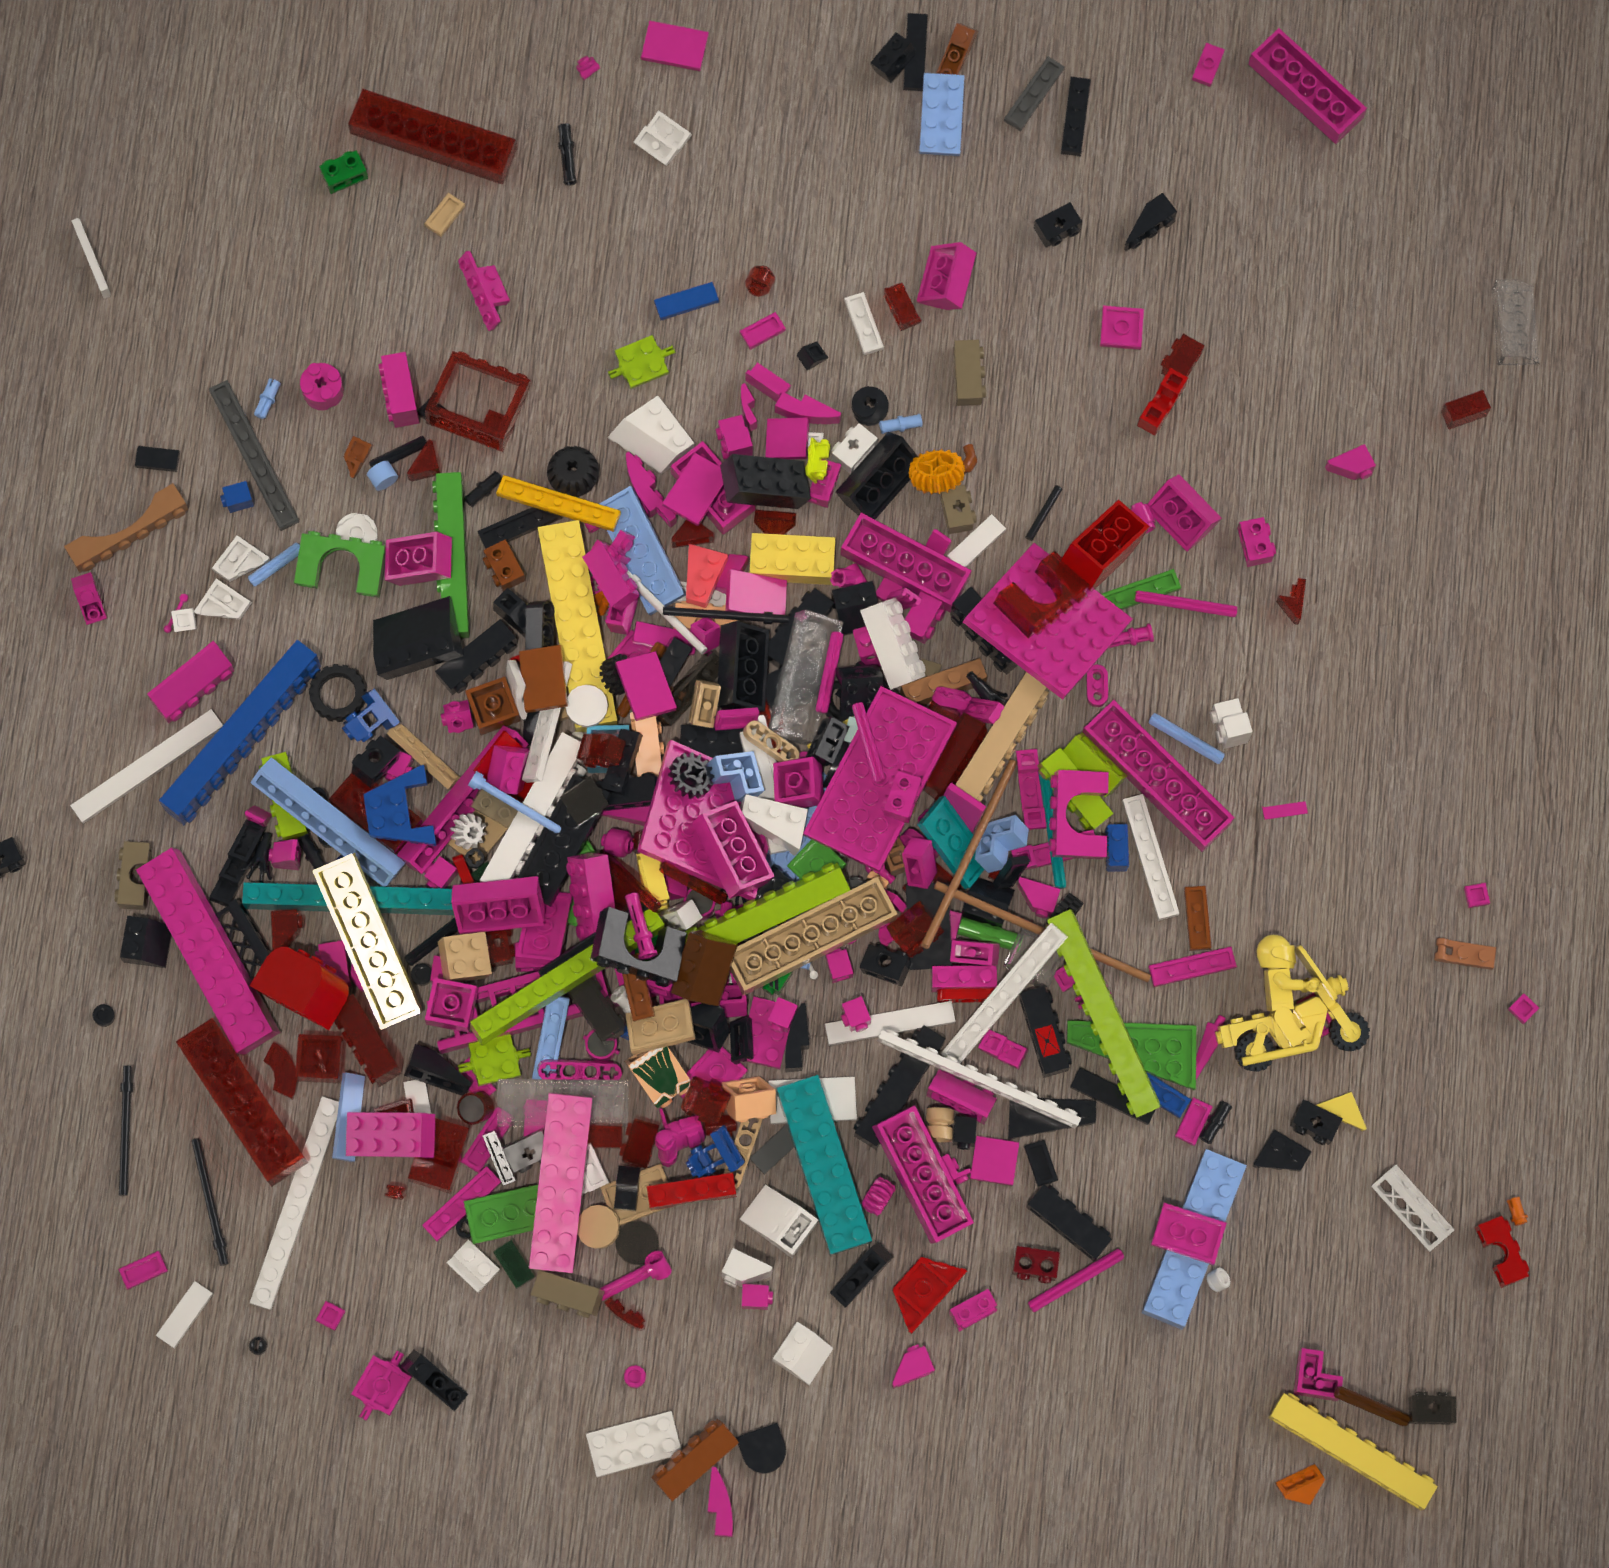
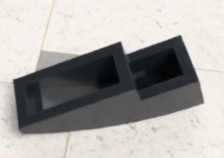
(797, 1040)

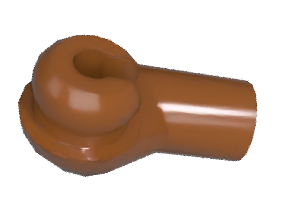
(971, 459)

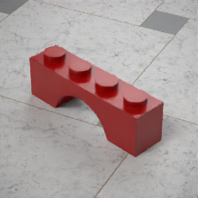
(691, 1190)

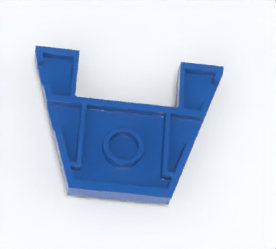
(389, 812)

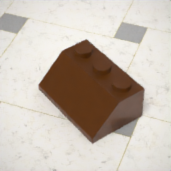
(704, 968)

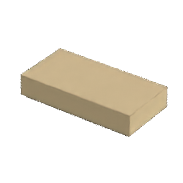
(444, 214)

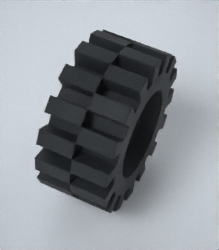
(611, 676)
(1068, 903)

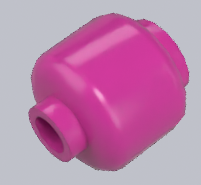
(617, 842)

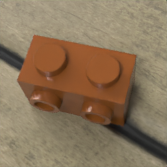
(503, 565)

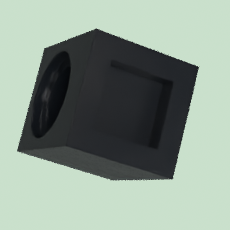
(964, 1132)

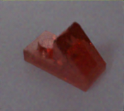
(1293, 605)

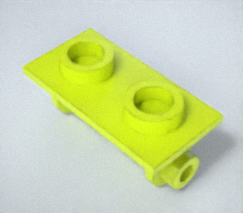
(815, 467)

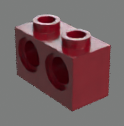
(1036, 1258)

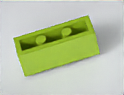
(1089, 757)

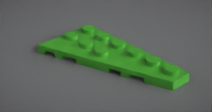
(1162, 1048)

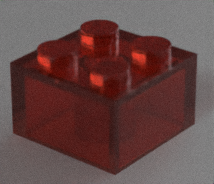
(319, 1058)

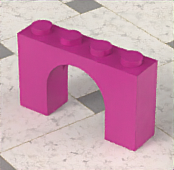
(1065, 840)

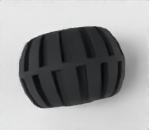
(573, 482)

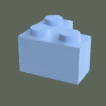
(740, 771)
(998, 839)

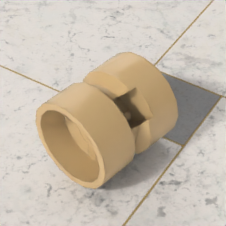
(939, 1124)

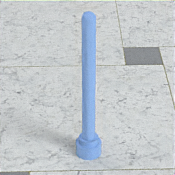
(480, 783)

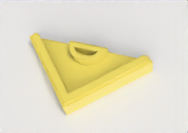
(1346, 1108)

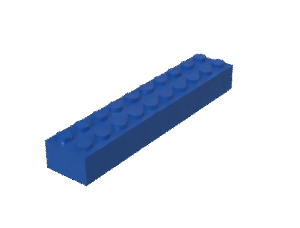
(240, 733)

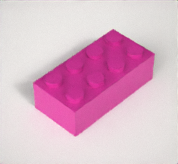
(721, 513)
(733, 849)
(590, 890)
(498, 905)
(390, 1134)

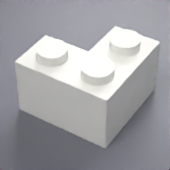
(1231, 723)

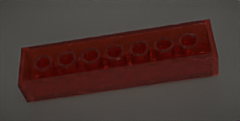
(432, 136)
(242, 1102)

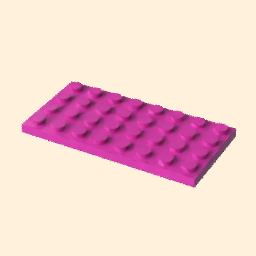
(850, 810)

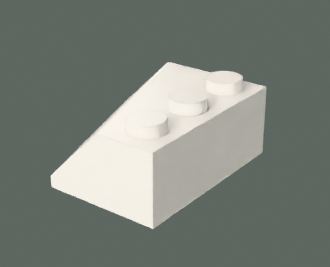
(653, 436)

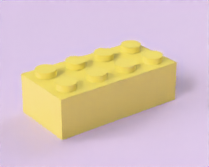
(793, 557)

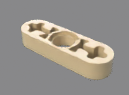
(762, 729)

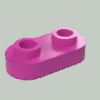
(1097, 686)

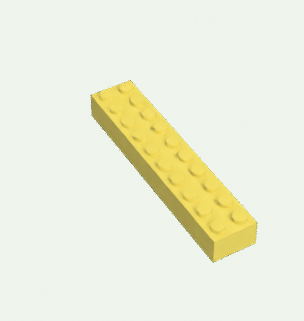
(574, 609)

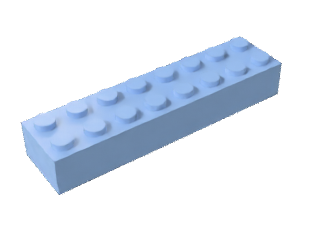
(1181, 1276)

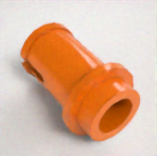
(1517, 1211)

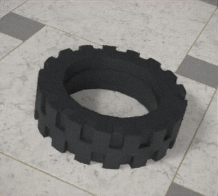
(327, 674)

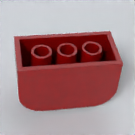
(1105, 544)
(302, 985)

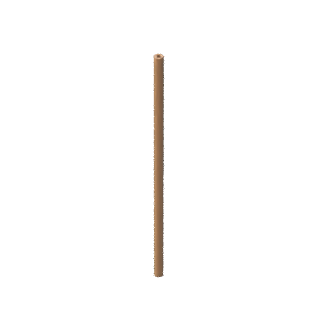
(968, 854)
(1038, 930)

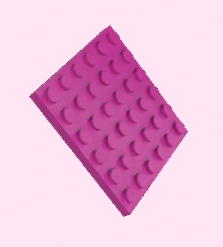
(1064, 649)
(669, 827)

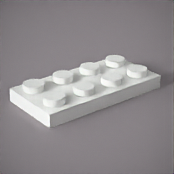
(633, 1444)

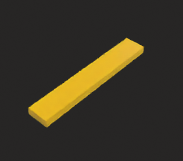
(558, 503)

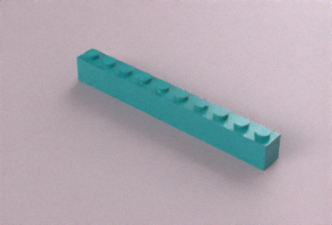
(310, 898)

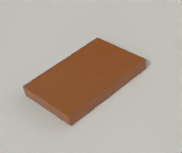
(544, 678)

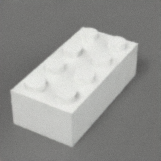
(893, 643)

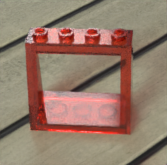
(468, 427)

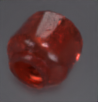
(759, 280)

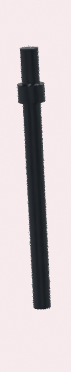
(766, 617)
(126, 1089)
(219, 1242)

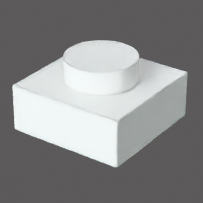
(183, 619)

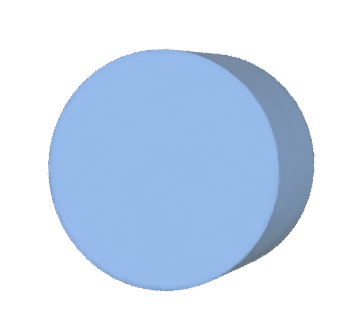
(382, 475)

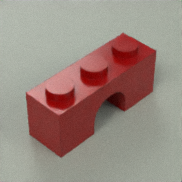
(1163, 401)
(1498, 1233)

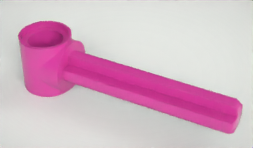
(655, 1266)

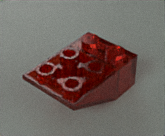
(441, 1170)

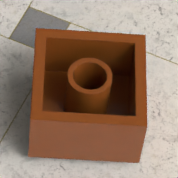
(492, 705)

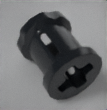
(479, 855)

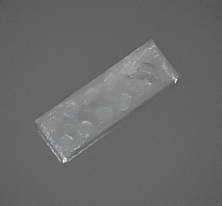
(801, 677)
(525, 1100)

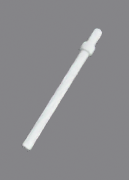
(671, 619)

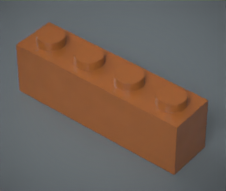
(694, 1459)

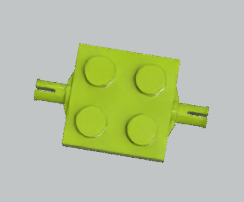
(641, 362)
(494, 1060)

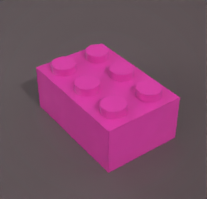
(398, 390)
(418, 558)

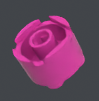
(326, 396)

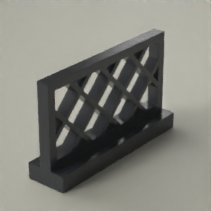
(249, 931)

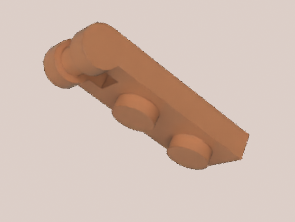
(1465, 954)

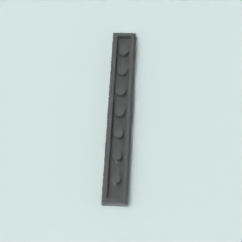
(253, 455)

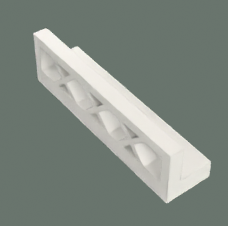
(1418, 1203)

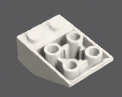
(779, 1220)

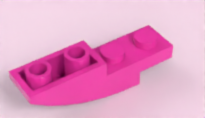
(644, 484)

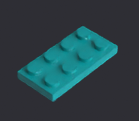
(950, 838)

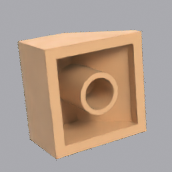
(750, 1099)

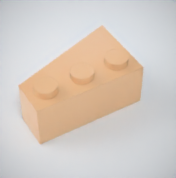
(650, 749)

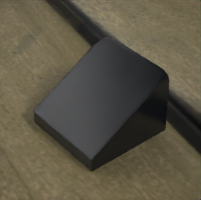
(811, 355)

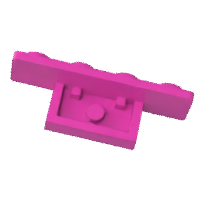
(485, 288)

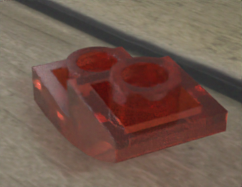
(630, 1318)

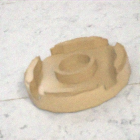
(598, 1226)

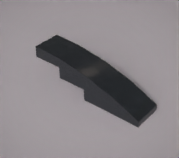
(238, 857)

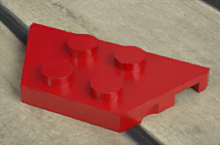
(924, 1289)

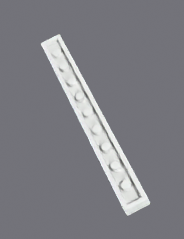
(986, 1081)
(295, 1205)

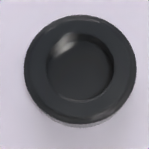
(421, 974)
(103, 1015)

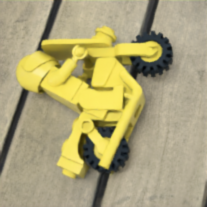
(1293, 1030)

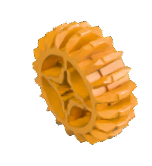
(936, 471)

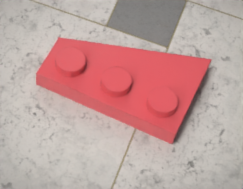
(703, 574)

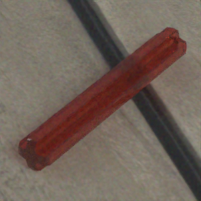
(693, 883)

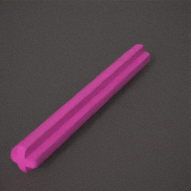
(1185, 603)
(1076, 1280)

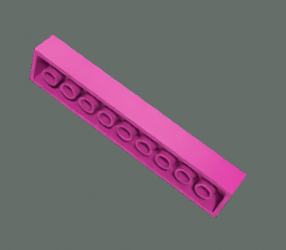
(208, 951)

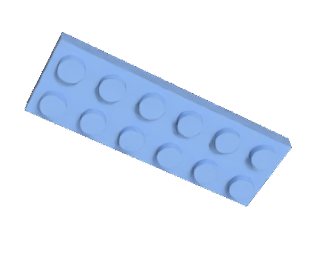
(646, 554)

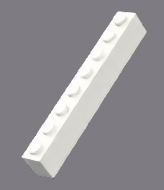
(541, 798)

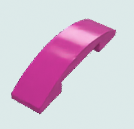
(1030, 790)
(1040, 854)

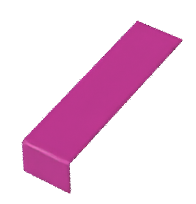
(1284, 810)

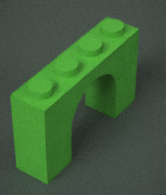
(316, 548)

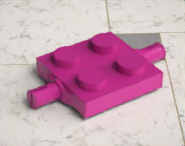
(381, 1385)

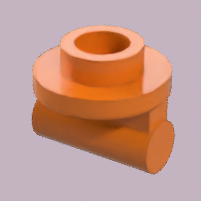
(602, 602)

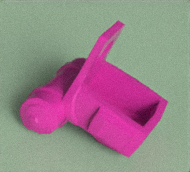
(677, 1136)

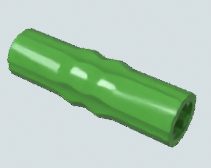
(986, 933)

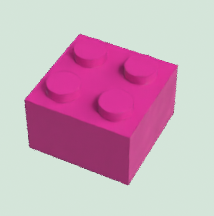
(798, 782)
(451, 1005)

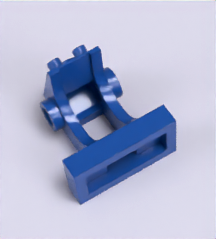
(357, 728)
(701, 1162)

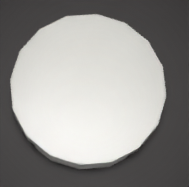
(357, 526)
(586, 706)

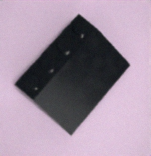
(416, 639)

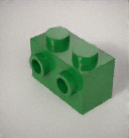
(343, 171)

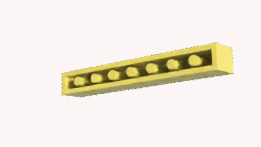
(1352, 1451)

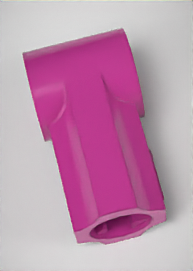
(847, 576)

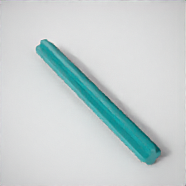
(1057, 862)

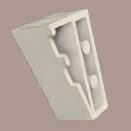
(776, 821)

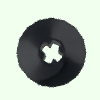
(863, 412)

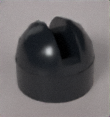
(262, 1346)

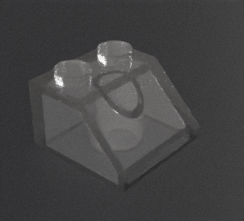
(1022, 943)

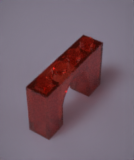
(1032, 616)

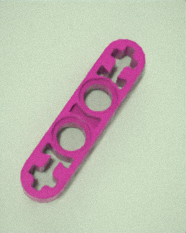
(580, 1066)

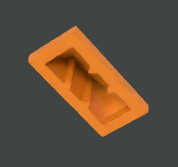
(1302, 1485)

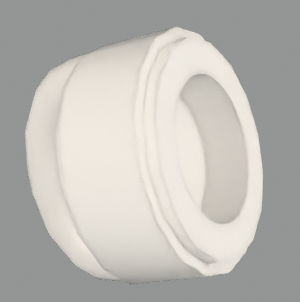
(1218, 1279)

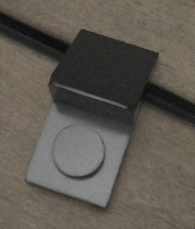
(627, 1188)

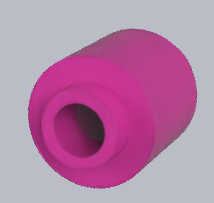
(1144, 512)

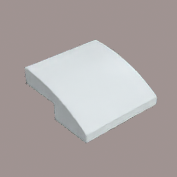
(662, 138)
(516, 685)

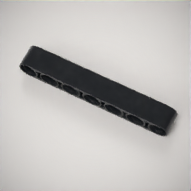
(538, 635)

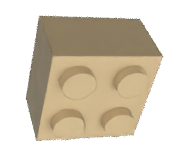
(464, 957)

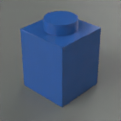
(237, 497)

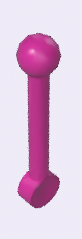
(183, 599)

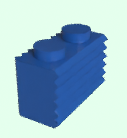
(1117, 848)

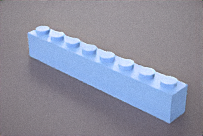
(327, 821)

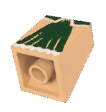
(659, 1075)

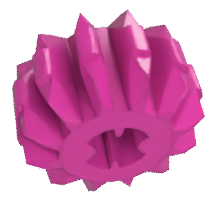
(878, 1196)

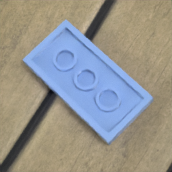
(941, 114)

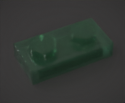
(514, 1264)

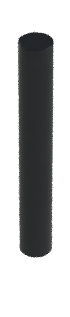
(1043, 513)

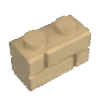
(704, 703)

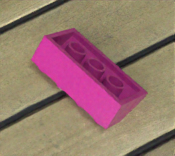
(191, 682)

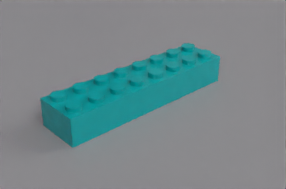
(823, 1165)

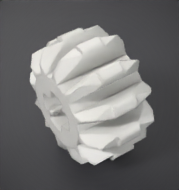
(468, 831)

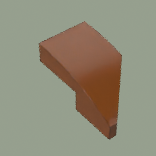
(356, 455)

